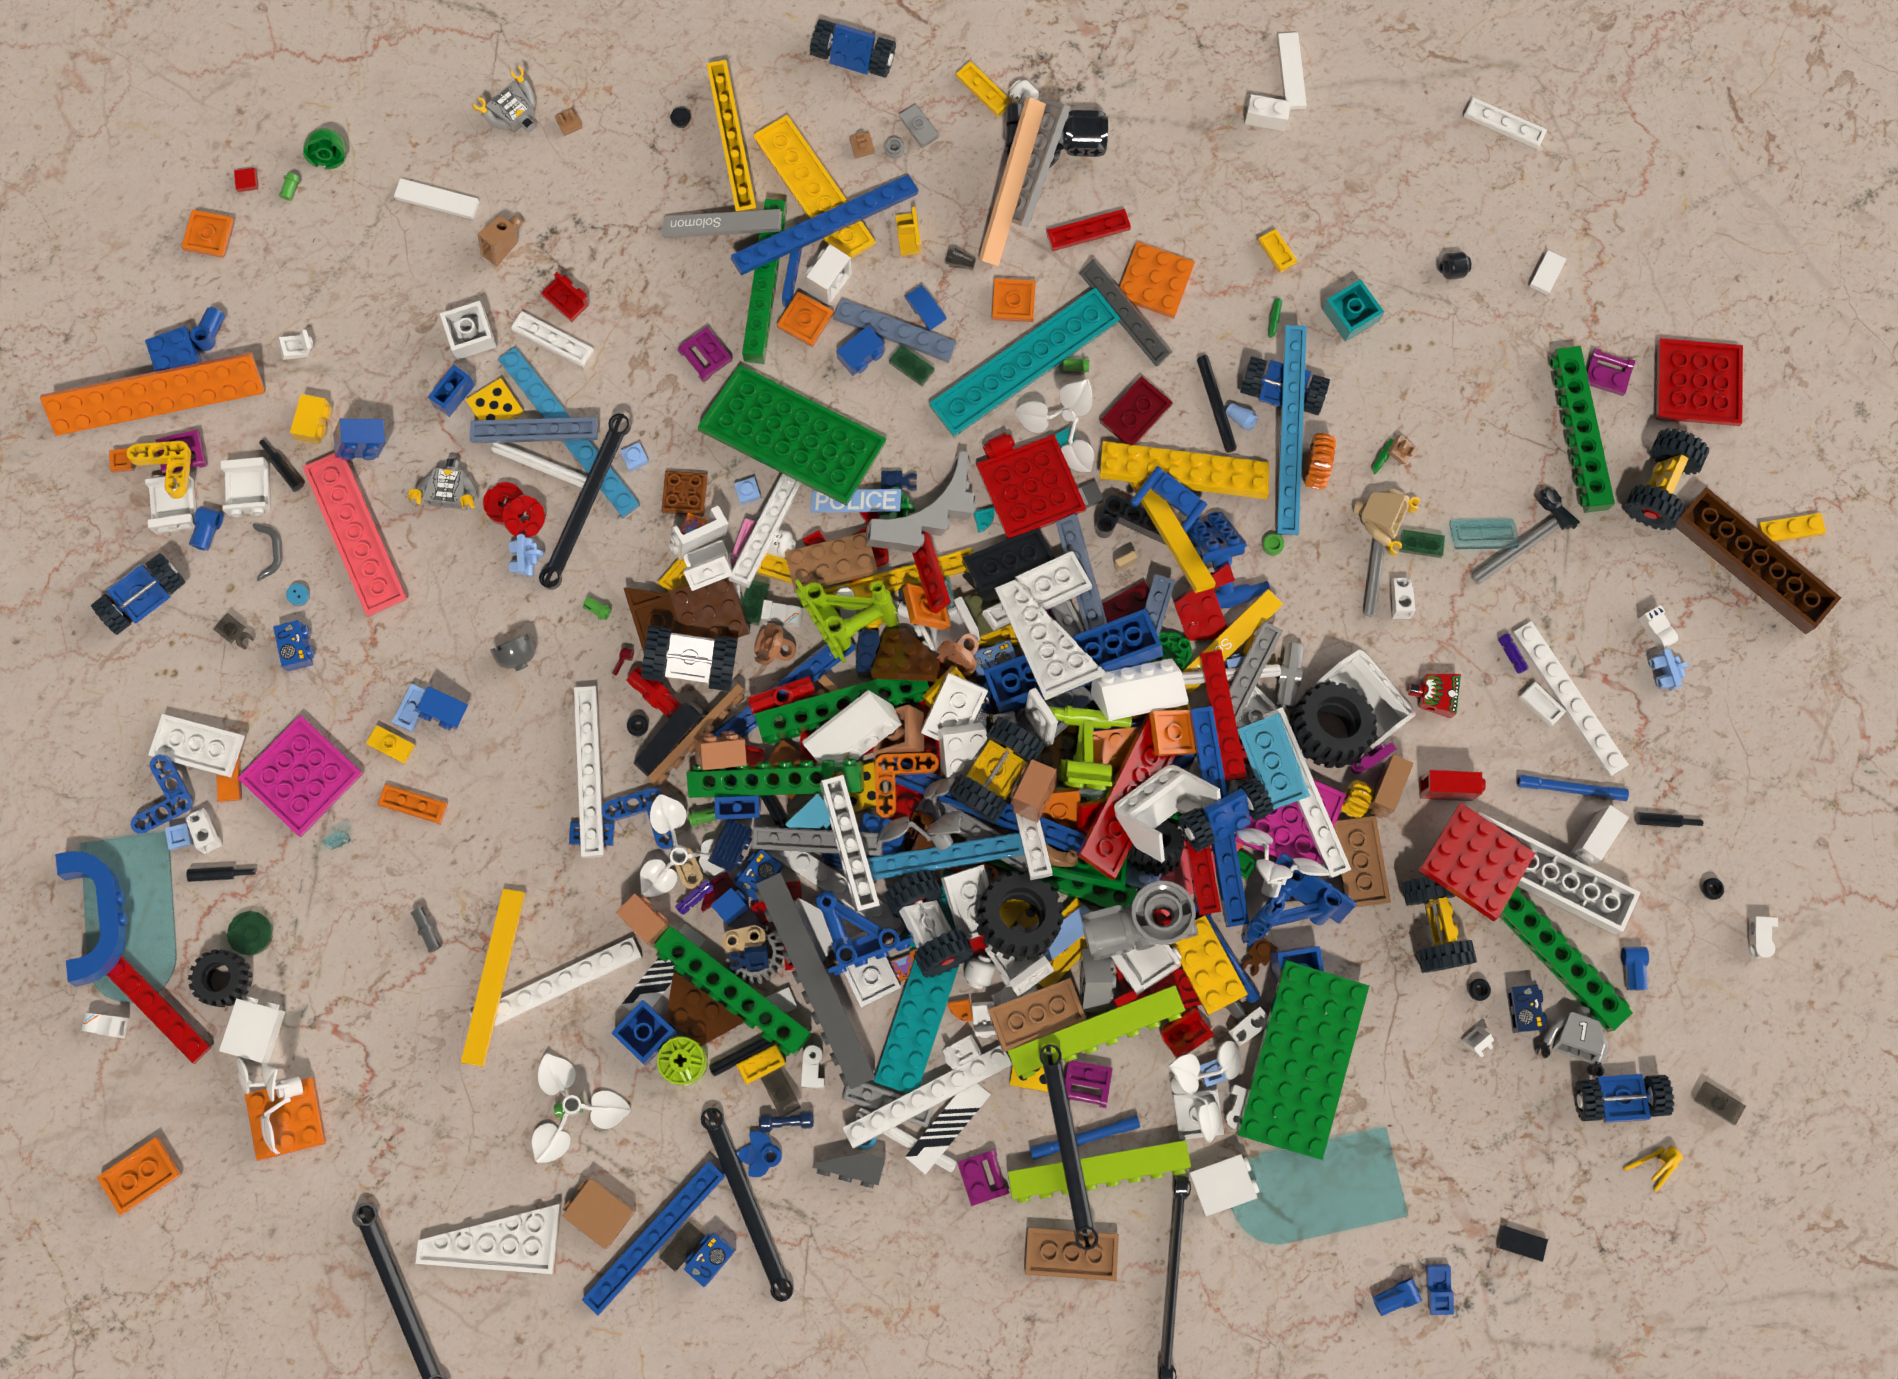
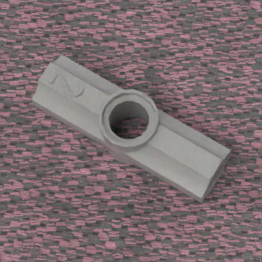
(1290, 675)

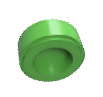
(1273, 544)

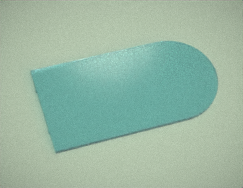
(146, 880)
(1318, 1197)

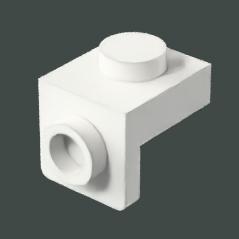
(295, 346)
(981, 1020)
(961, 1052)

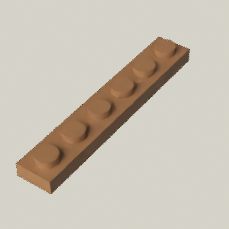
(718, 713)

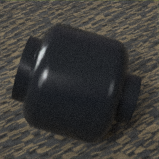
(1455, 265)

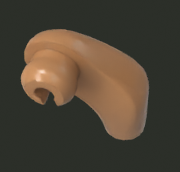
(1062, 859)

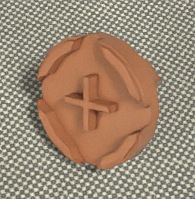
(769, 645)
(957, 655)

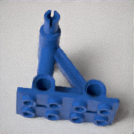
(1217, 543)
(1318, 896)
(862, 947)

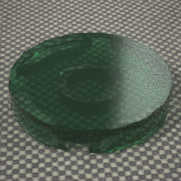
(250, 933)

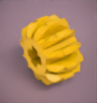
(1357, 799)

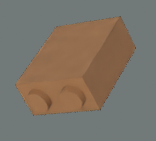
(1390, 786)
(598, 1212)

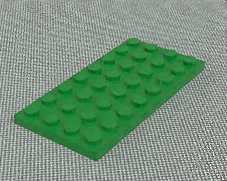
(792, 434)
(1302, 1060)

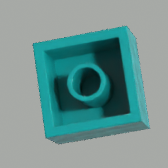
(1353, 310)

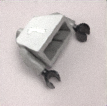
(1579, 1038)

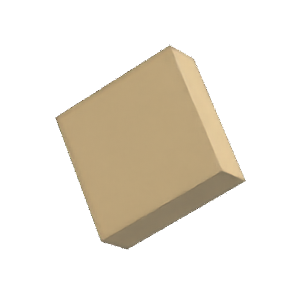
(1125, 561)

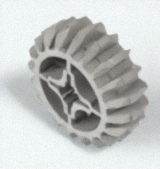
(772, 961)

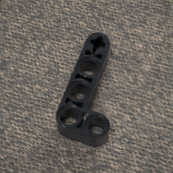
(1121, 517)
(670, 736)

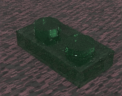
(911, 365)
(1422, 543)
(753, 601)

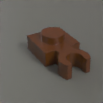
(1260, 954)

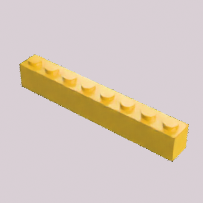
(731, 136)

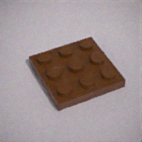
(710, 610)

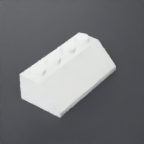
(1139, 689)
(854, 730)

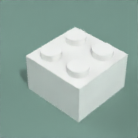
(828, 274)
(468, 330)
(960, 747)

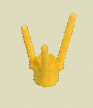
(1668, 1159)

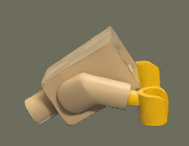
(1384, 515)

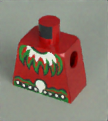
(1437, 693)

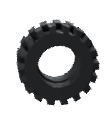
(1173, 847)
(203, 972)

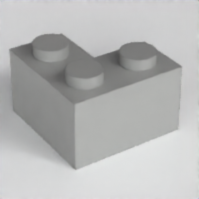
(1096, 983)

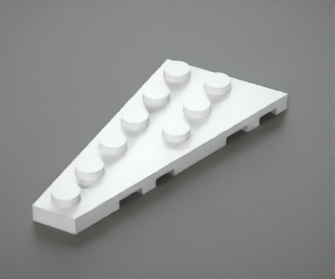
(1048, 648)
(508, 1244)

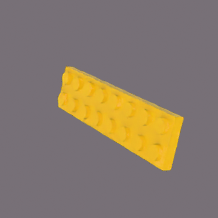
(809, 182)
(1191, 469)

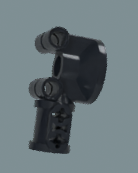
(1082, 135)

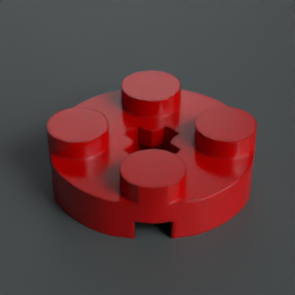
(498, 494)
(516, 506)

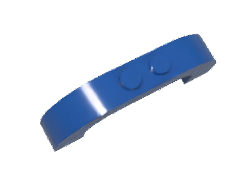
(110, 912)

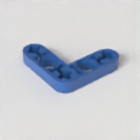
(171, 795)
(618, 814)

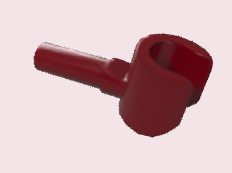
(625, 654)

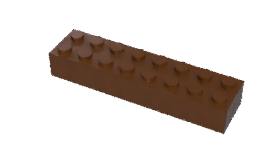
(1757, 561)

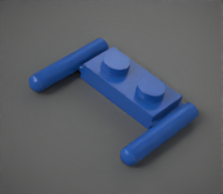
(1174, 494)

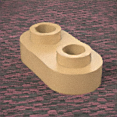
(690, 868)
(743, 938)

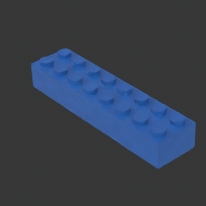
(1111, 646)

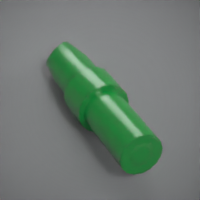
(1274, 317)
(1382, 457)

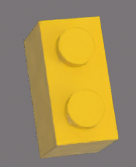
(310, 419)

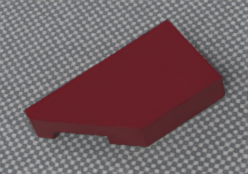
(721, 886)

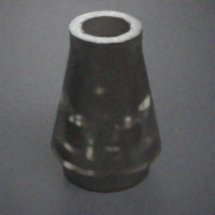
(958, 259)

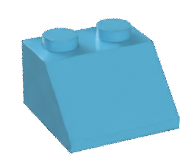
(811, 815)

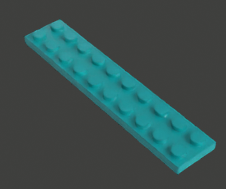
(1024, 362)
(916, 1023)

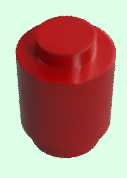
(998, 445)

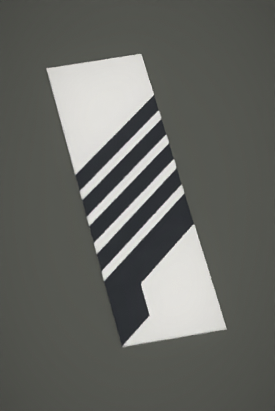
(659, 975)
(946, 1127)

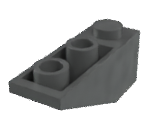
(859, 1166)

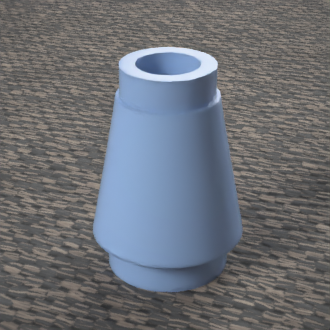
(1243, 417)

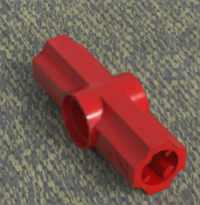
(794, 691)
(653, 693)

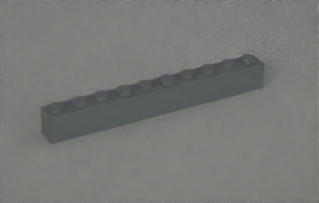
(815, 980)

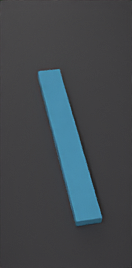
(953, 856)

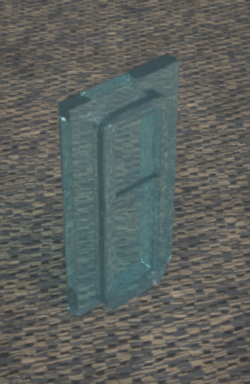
(1484, 534)

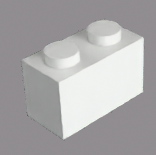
(1267, 112)

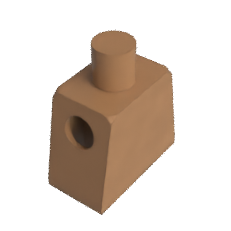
(498, 239)

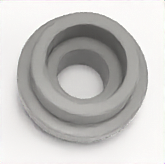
(894, 142)

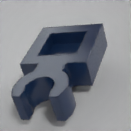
(894, 479)
(753, 958)

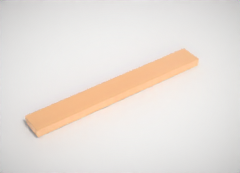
(1012, 181)

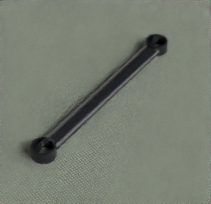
(585, 501)
(1068, 1147)
(1180, 1194)
(747, 1204)
(396, 1293)

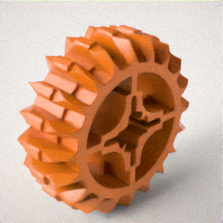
(1320, 461)

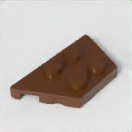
(651, 609)
(698, 1013)

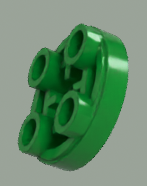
(1175, 648)

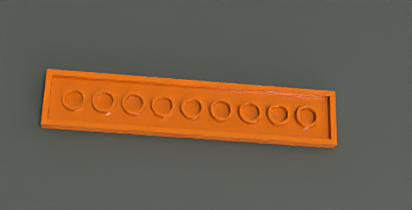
(152, 394)

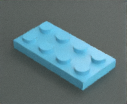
(1274, 760)

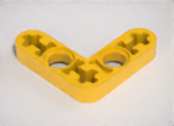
(170, 458)

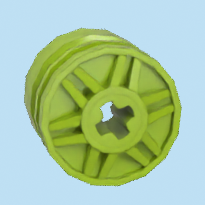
(691, 1071)

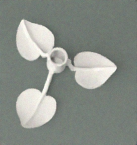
(1078, 402)
(1276, 874)
(655, 875)
(1186, 1082)
(284, 1088)
(607, 1109)

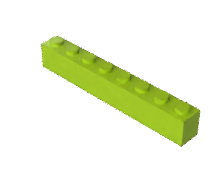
(1099, 1030)
(1102, 1169)

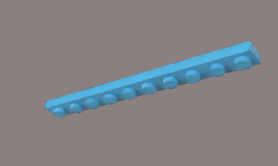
(550, 408)
(1291, 430)

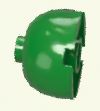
(324, 148)

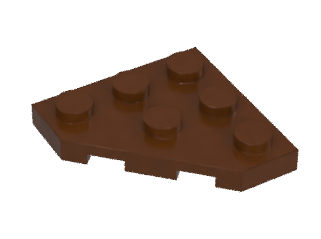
(904, 658)

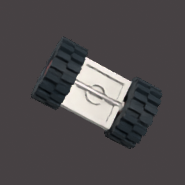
(689, 658)
(936, 943)

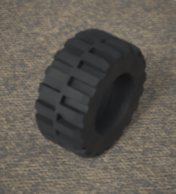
(1349, 708)
(1003, 938)

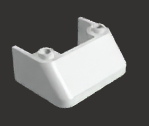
(1388, 703)
(1157, 800)

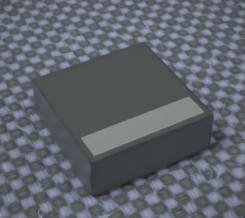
(1090, 494)

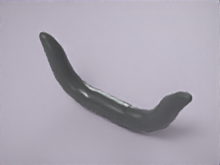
(277, 551)

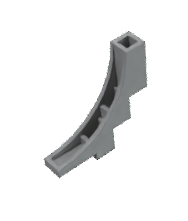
(906, 532)

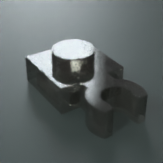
(232, 629)

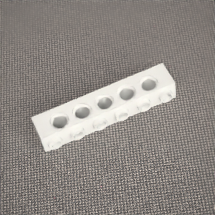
(849, 843)

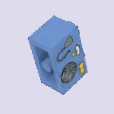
(992, 656)

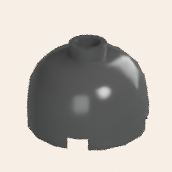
(515, 653)

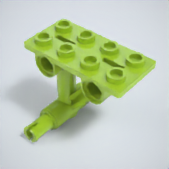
(832, 628)
(1081, 770)

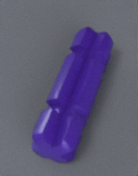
(1513, 653)
(694, 896)

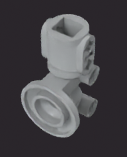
(1119, 929)

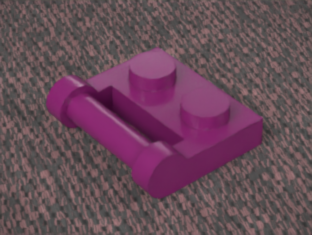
(711, 351)
(1607, 378)
(194, 442)
(1375, 756)
(1090, 1076)
(975, 1179)

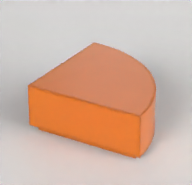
(961, 1010)

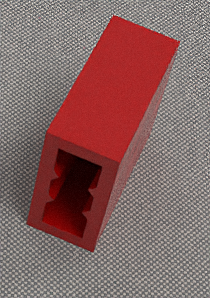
(1451, 785)

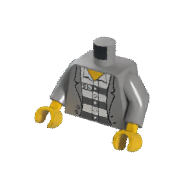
(511, 107)
(445, 488)

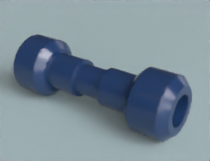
(767, 1122)

